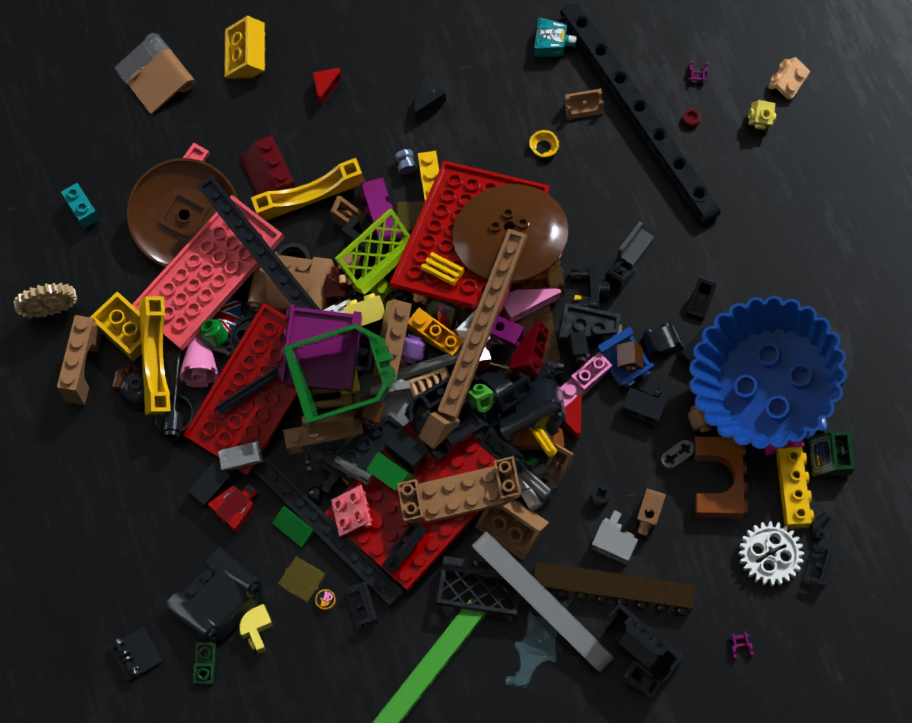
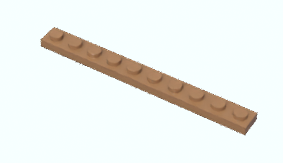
(482, 323)

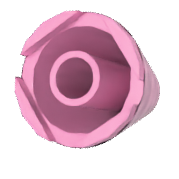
(198, 364)

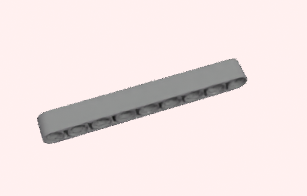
(543, 601)

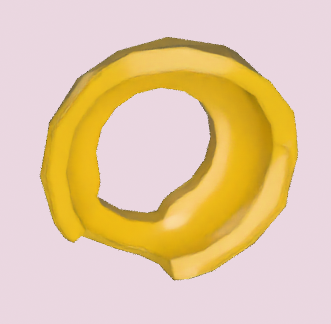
(544, 135)

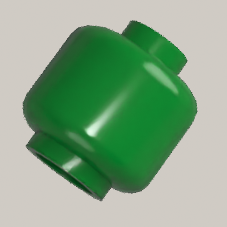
(213, 333)

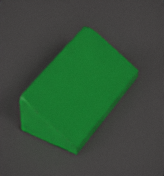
(293, 527)

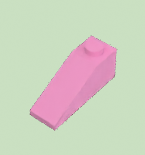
(524, 302)

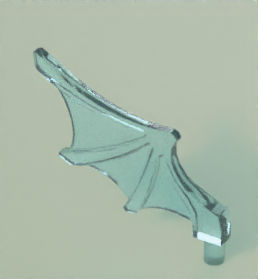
(535, 647)

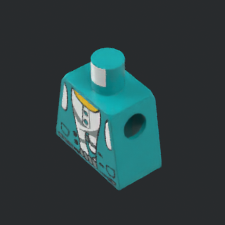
(552, 38)

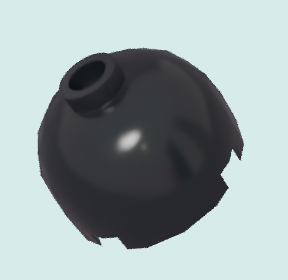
(132, 390)

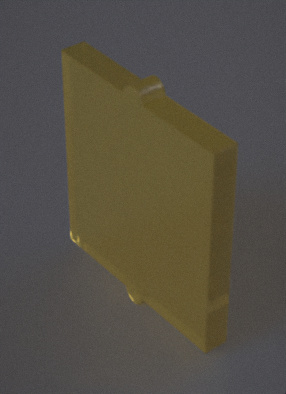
(409, 212)
(301, 579)

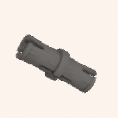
(352, 470)

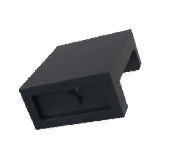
(352, 231)

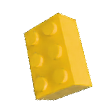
(121, 325)

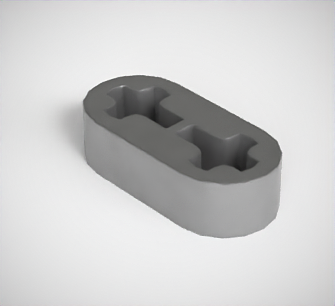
(680, 458)

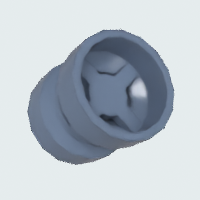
(405, 161)

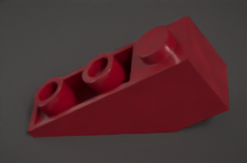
(530, 352)

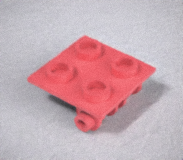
(351, 511)

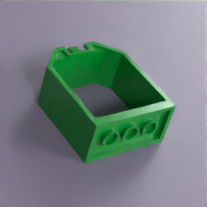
(382, 361)

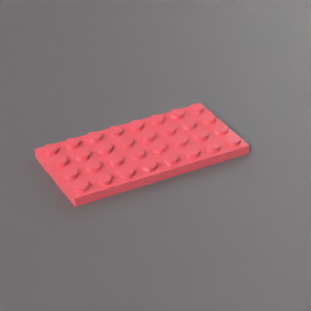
(206, 275)

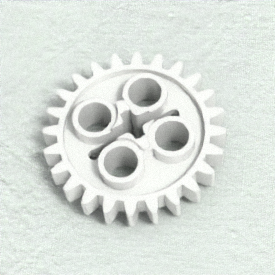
(781, 568)

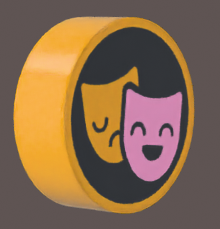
(325, 600)

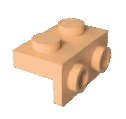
(789, 77)

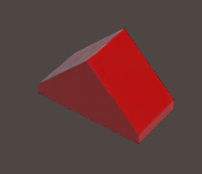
(326, 82)
(573, 417)

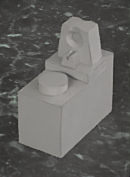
(612, 542)

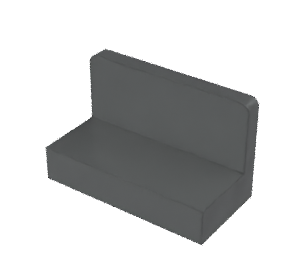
(635, 245)

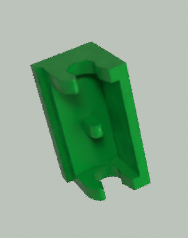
(388, 471)

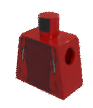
(234, 506)

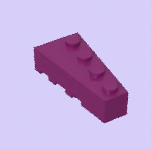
(377, 202)

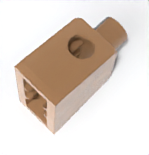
(651, 503)

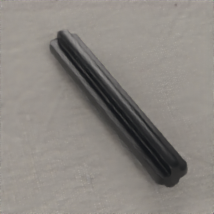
(248, 390)

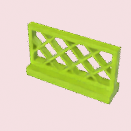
(382, 265)

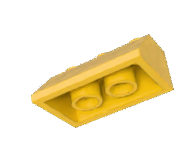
(245, 48)

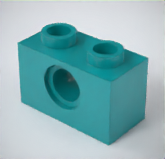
(80, 205)

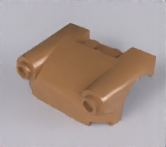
(308, 273)

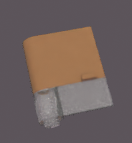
(154, 73)

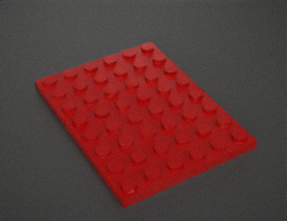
(434, 233)
(388, 517)

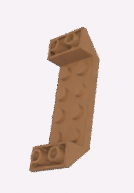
(460, 493)

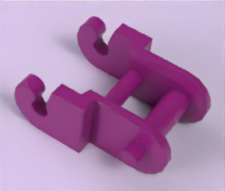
(692, 72)
(747, 644)

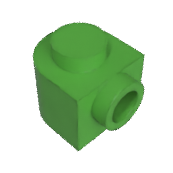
(481, 397)

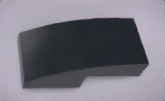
(494, 379)

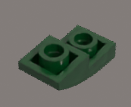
(204, 663)

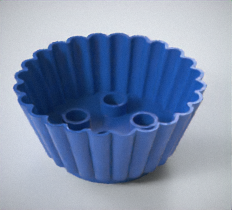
(768, 372)

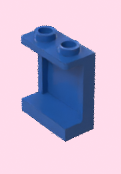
(609, 351)

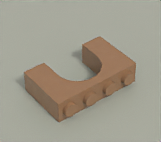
(83, 337)

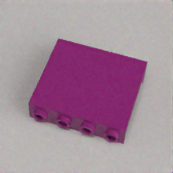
(325, 364)

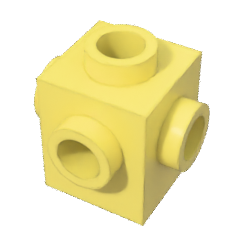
(762, 114)

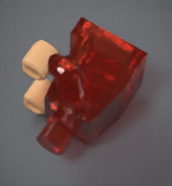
(336, 284)

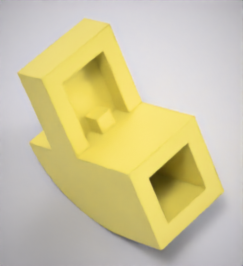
(253, 623)

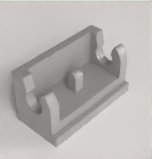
(240, 456)

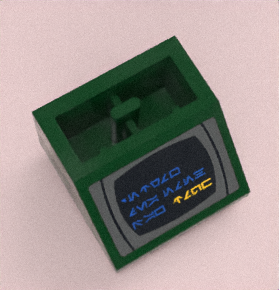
(831, 454)

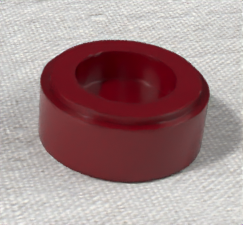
(691, 118)

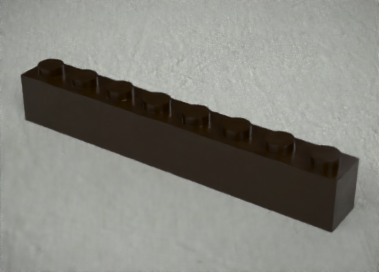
(616, 588)

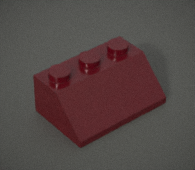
(266, 167)

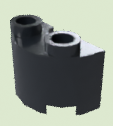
(660, 341)

